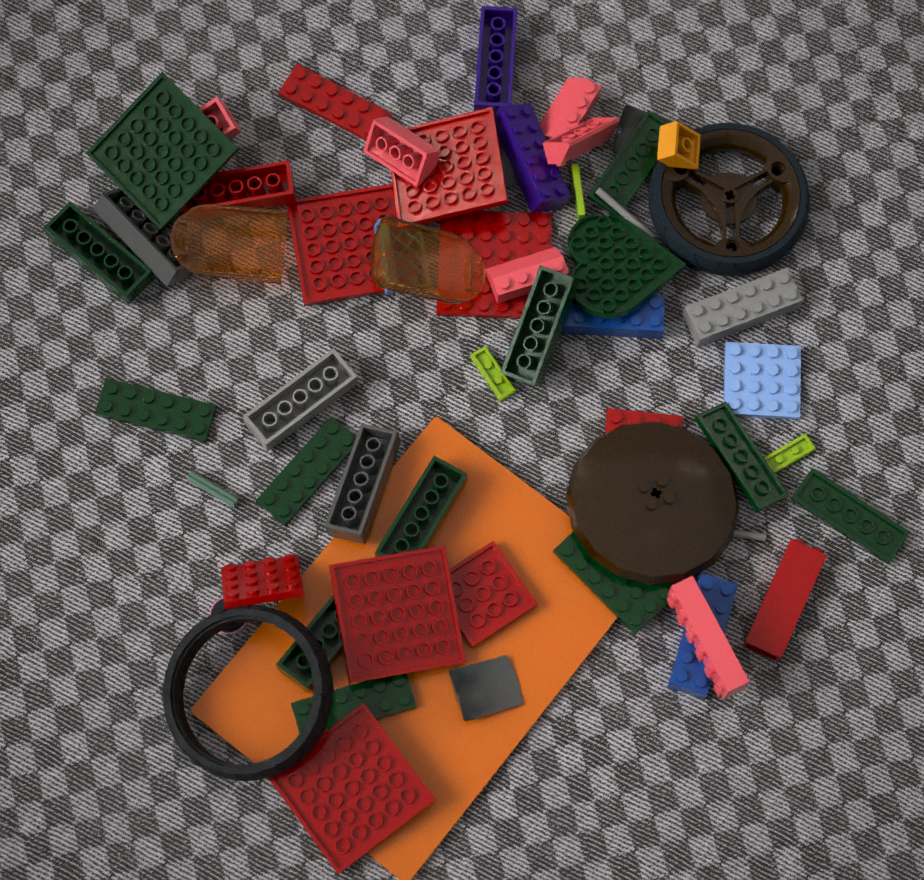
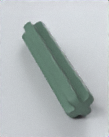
(212, 489)

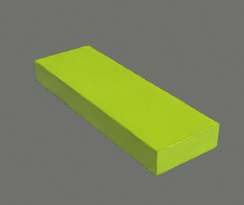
(578, 192)
(491, 373)
(790, 453)

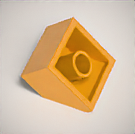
(678, 146)

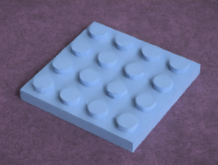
(763, 380)

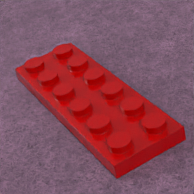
(331, 102)

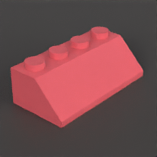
(570, 106)
(579, 139)
(401, 150)
(517, 276)

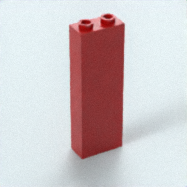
(785, 600)

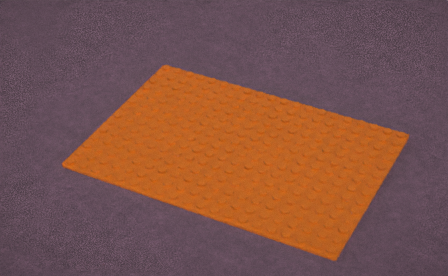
(545, 646)

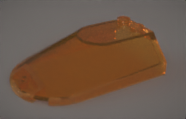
(231, 242)
(425, 262)

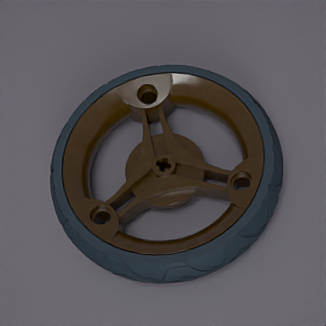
(732, 212)

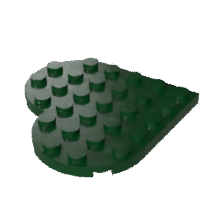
(617, 265)

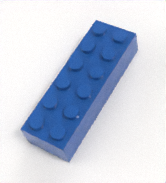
(643, 322)
(687, 671)

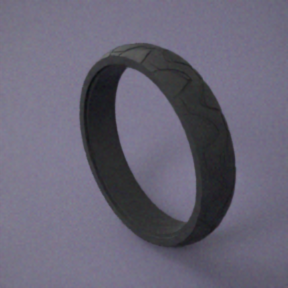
(174, 691)

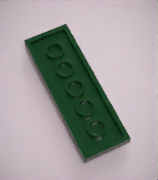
(630, 164)
(155, 410)
(741, 457)
(307, 471)
(850, 516)
(381, 696)

